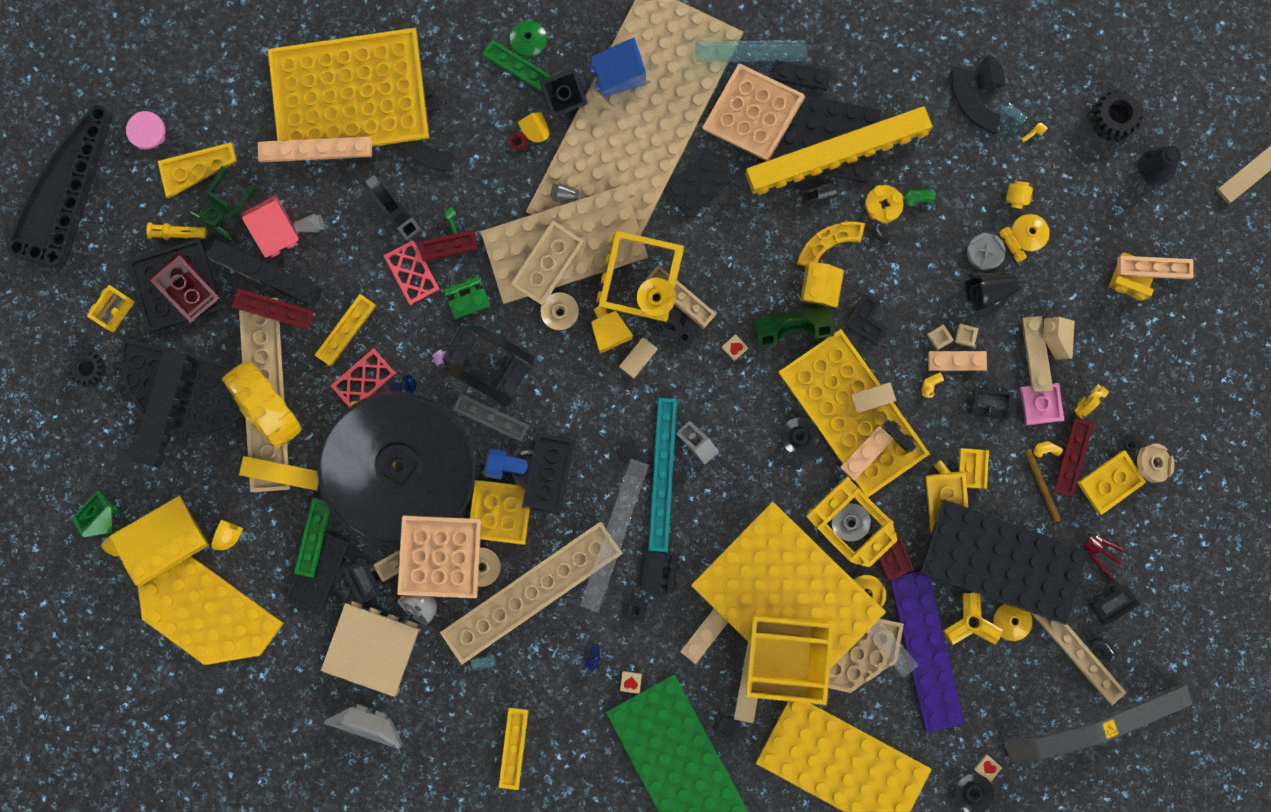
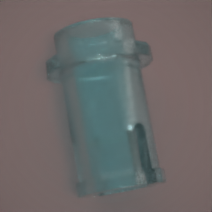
(1015, 114)
(484, 662)

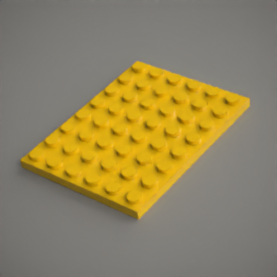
(350, 89)
(786, 575)

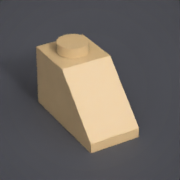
(1059, 337)

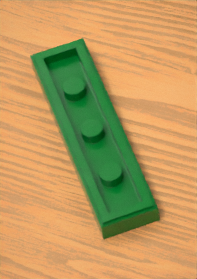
(515, 65)
(312, 538)

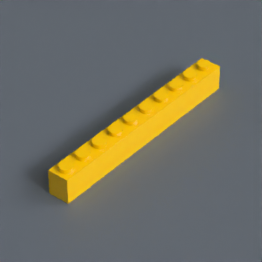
(839, 150)

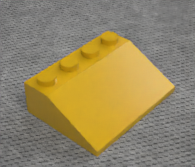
(158, 541)

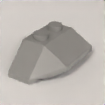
(367, 724)

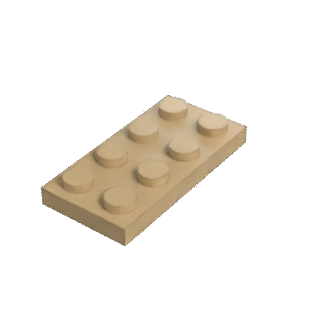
(547, 263)

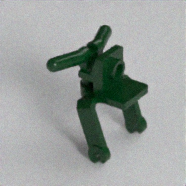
(218, 208)

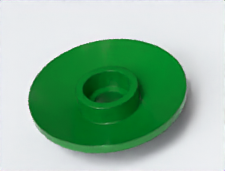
(532, 46)

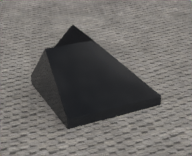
(563, 92)

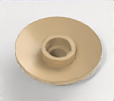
(559, 301)
(492, 567)

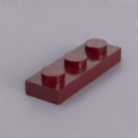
(448, 245)

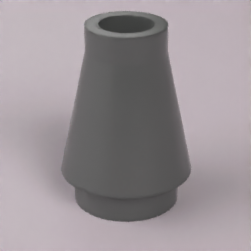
(563, 193)

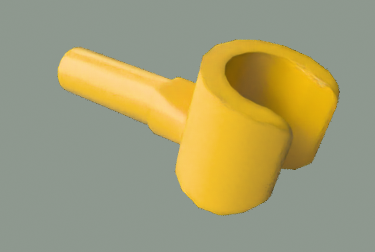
(1039, 129)

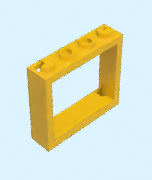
(611, 259)

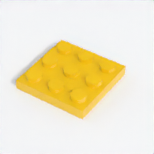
(500, 512)

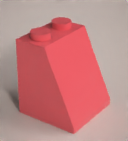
(270, 227)

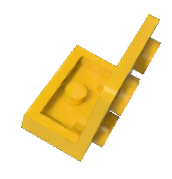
(1135, 286)

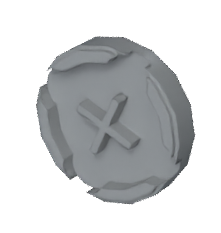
(986, 251)

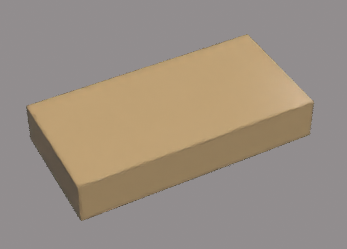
(638, 357)

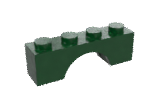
(814, 322)

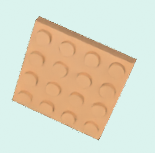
(753, 112)
(439, 557)

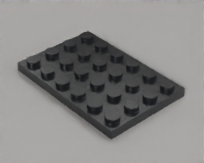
(825, 119)

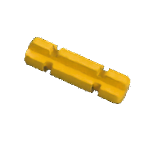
(1013, 244)

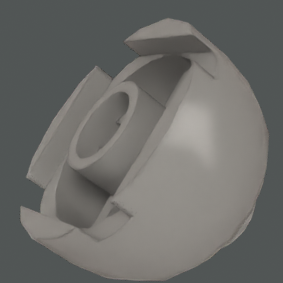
(421, 607)

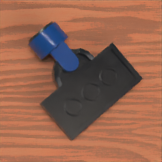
(539, 472)

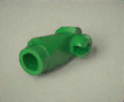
(922, 195)

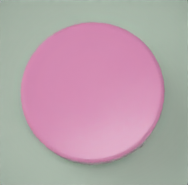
(145, 130)

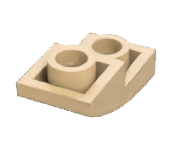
(873, 397)

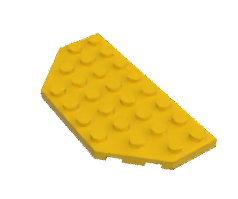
(206, 614)

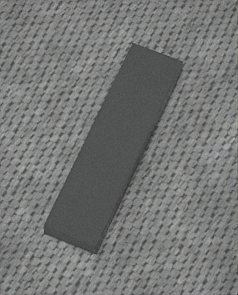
(490, 418)

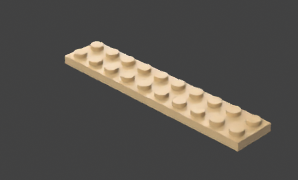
(263, 347)
(525, 596)

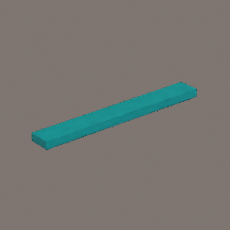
(662, 475)

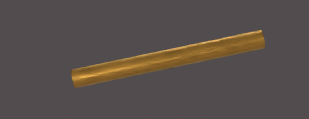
(1042, 485)

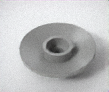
(850, 513)

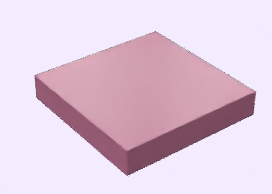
(1041, 406)

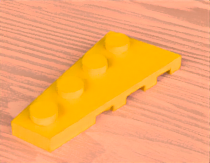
(191, 168)

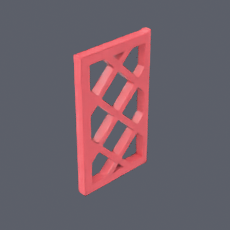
(395, 270)
(362, 363)

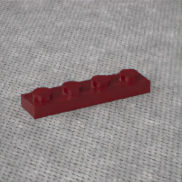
(273, 309)
(1073, 457)

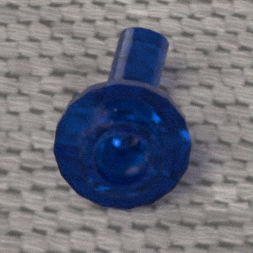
(407, 385)
(592, 663)

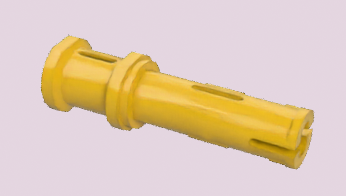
(167, 231)

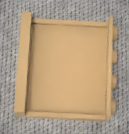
(370, 648)

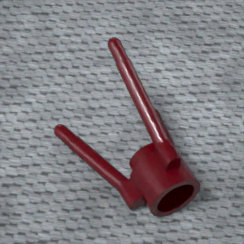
(1094, 545)

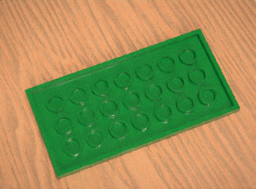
(673, 752)

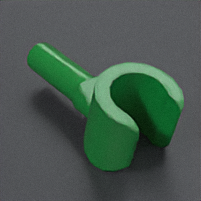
(450, 214)

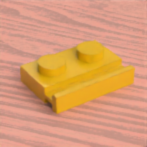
(975, 465)

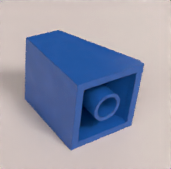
(618, 68)

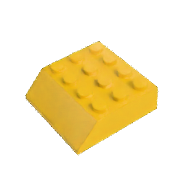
(789, 659)

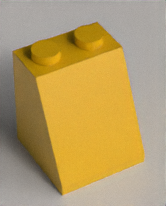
(821, 284)

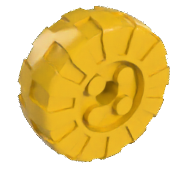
(261, 404)

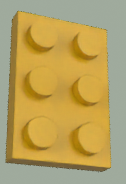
(1111, 482)
(945, 486)

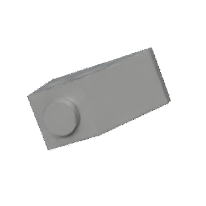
(697, 442)

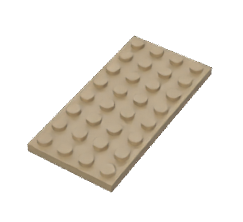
(589, 218)

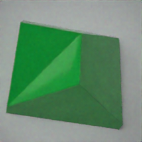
(95, 516)

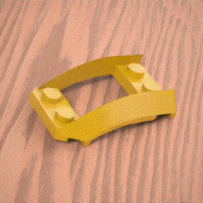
(834, 503)

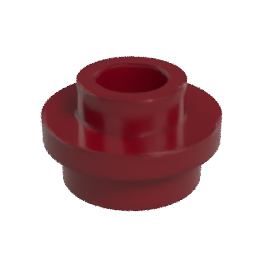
(513, 141)

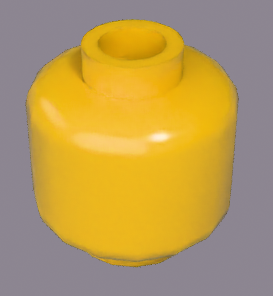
(1019, 194)

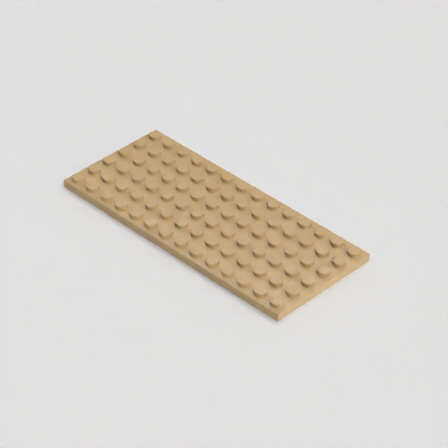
(643, 130)

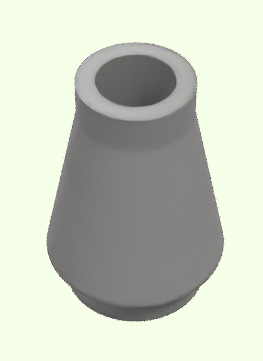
(312, 223)

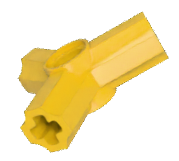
(962, 629)

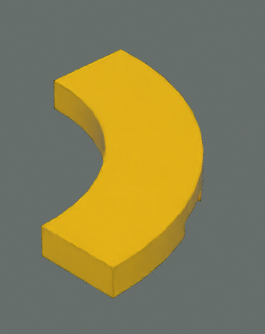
(829, 237)

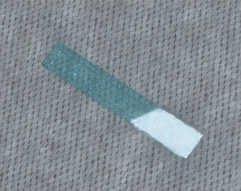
(751, 51)

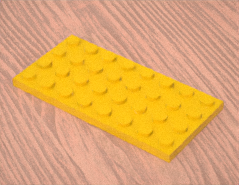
(824, 388)
(840, 762)

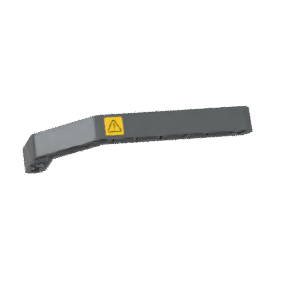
(1099, 730)

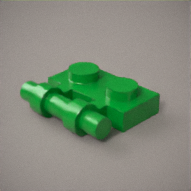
(470, 303)

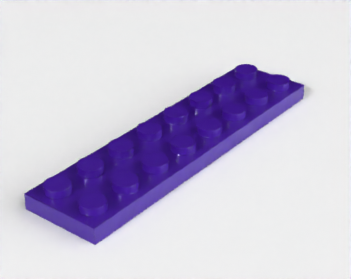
(927, 646)

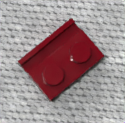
(896, 560)

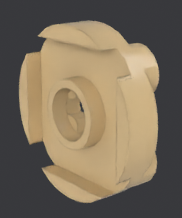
(1146, 466)

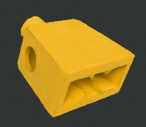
(609, 330)

